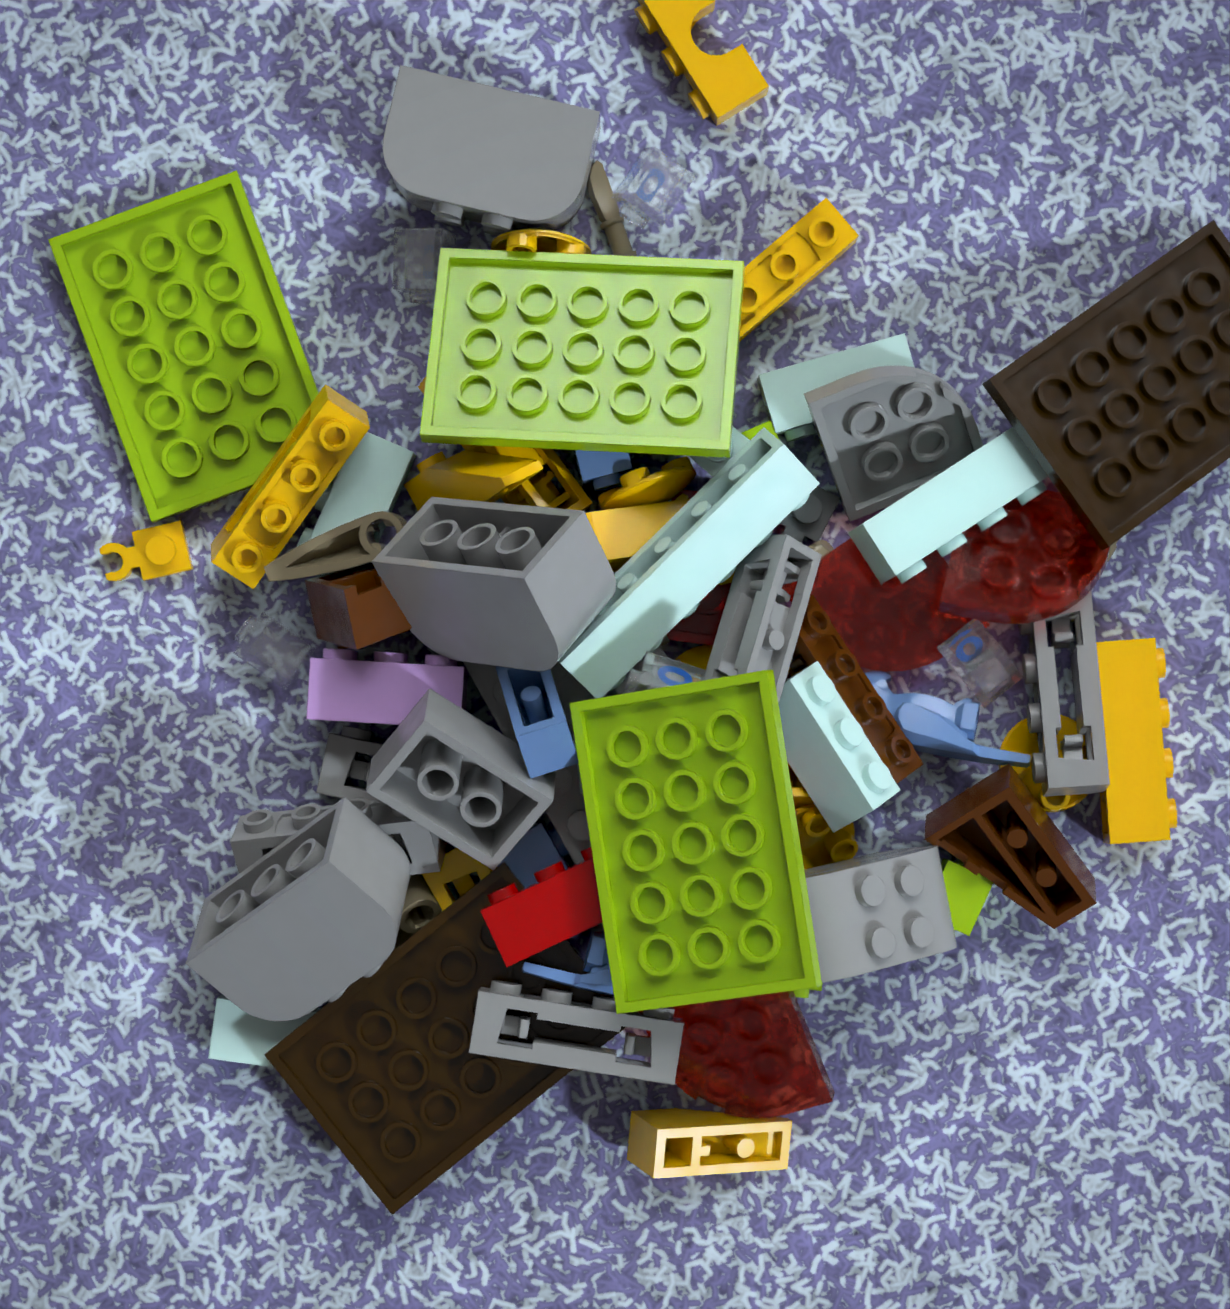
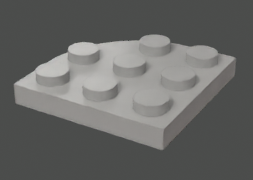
(889, 433)

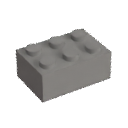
(459, 780)

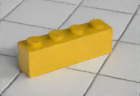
(1138, 764)

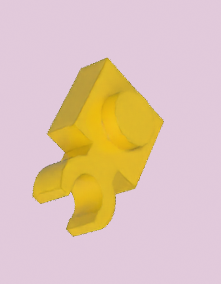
(157, 553)

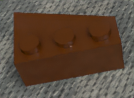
(354, 607)
(1015, 845)

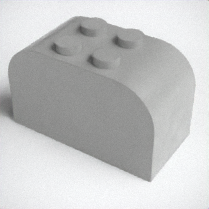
(487, 152)
(497, 580)
(879, 911)
(304, 917)

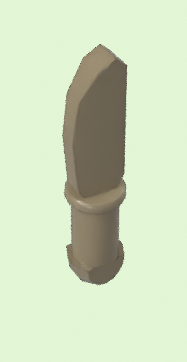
(608, 211)

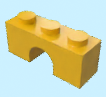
(719, 82)

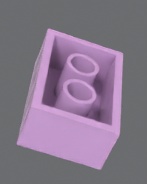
(379, 689)

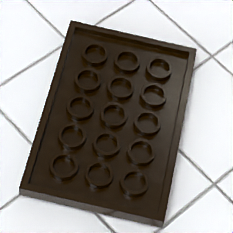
(1132, 390)
(393, 1058)

